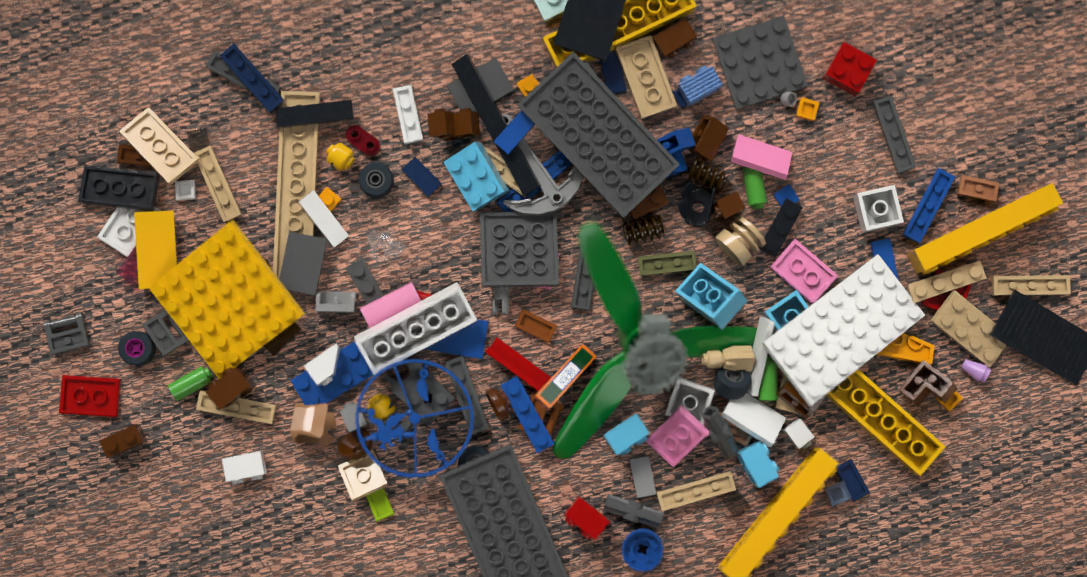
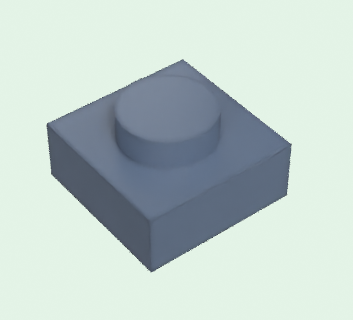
(838, 493)

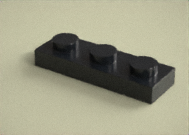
(781, 227)

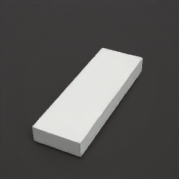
(407, 114)
(323, 218)

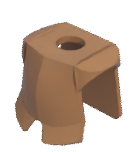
(312, 424)

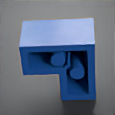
(675, 144)

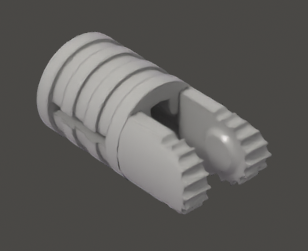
(500, 293)

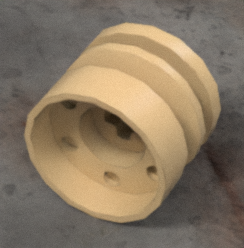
(744, 237)

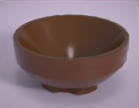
(499, 403)
(350, 444)

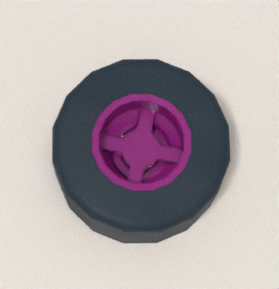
(130, 348)

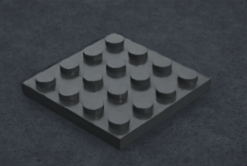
(759, 62)
(518, 250)

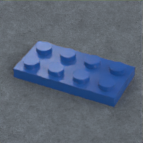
(350, 372)

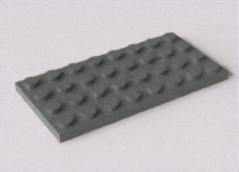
(598, 134)
(502, 517)

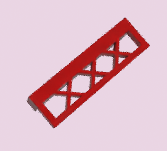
(518, 364)

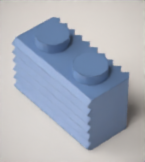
(700, 85)

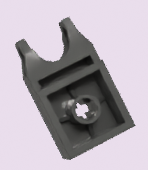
(441, 396)

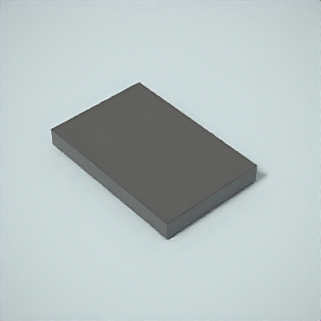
(494, 79)
(302, 263)

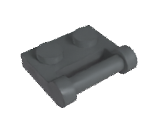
(161, 334)
(68, 339)

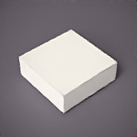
(185, 190)

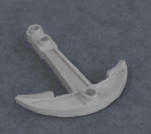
(548, 186)

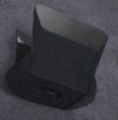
(689, 197)

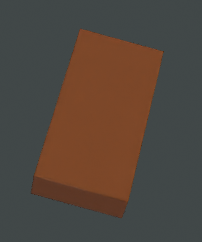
(535, 325)

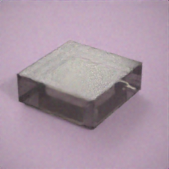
(198, 139)
(735, 502)

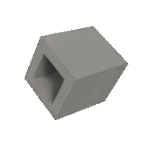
(349, 416)

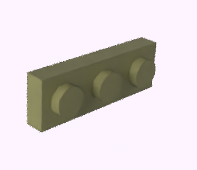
(667, 263)

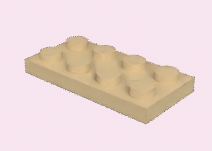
(646, 77)
(159, 146)
(968, 328)

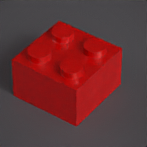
(849, 69)
(586, 518)

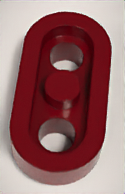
(362, 140)

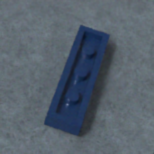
(252, 78)

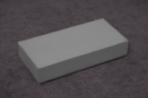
(642, 477)

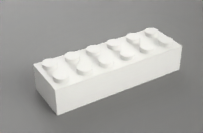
(415, 328)

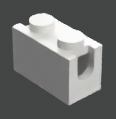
(244, 466)

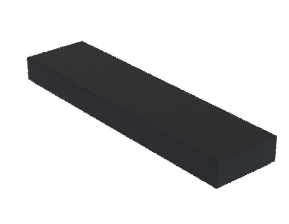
(314, 114)

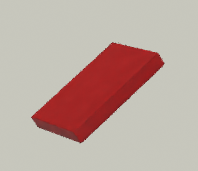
(90, 396)

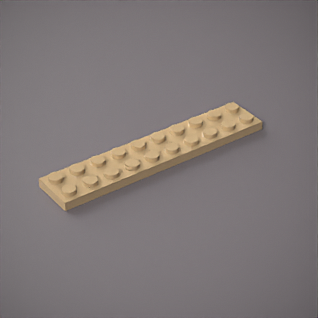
(295, 175)

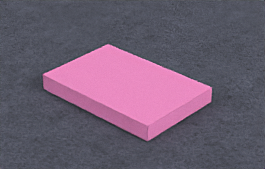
(761, 157)
(803, 271)
(390, 304)
(677, 436)

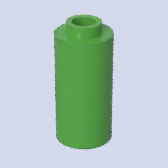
(754, 188)
(769, 382)
(190, 383)

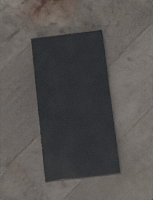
(119, 188)

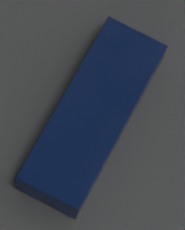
(613, 73)

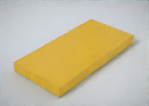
(154, 245)

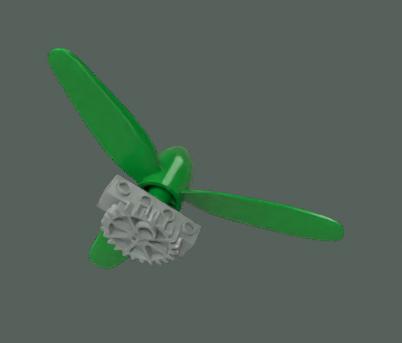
(650, 353)

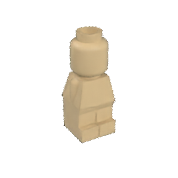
(731, 358)

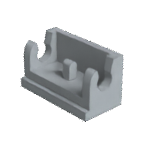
(335, 302)

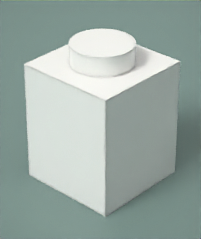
(799, 434)

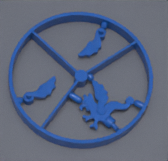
(386, 434)

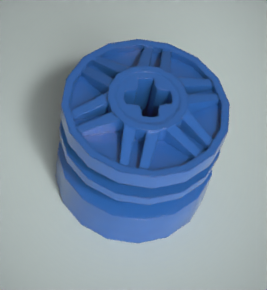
(639, 560)

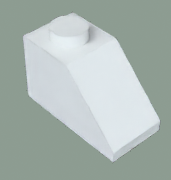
(324, 366)

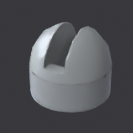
(788, 99)

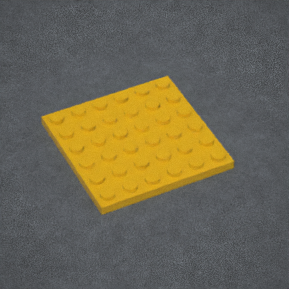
(226, 299)

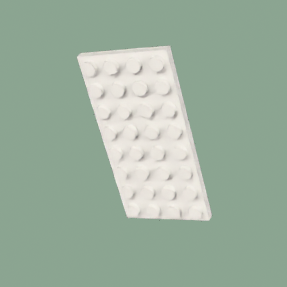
(843, 330)

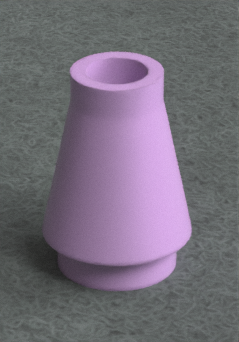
(976, 370)

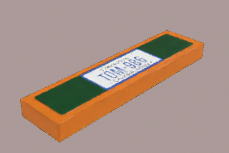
(565, 377)

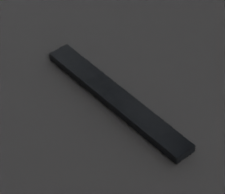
(494, 122)

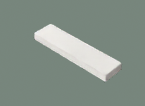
(764, 331)

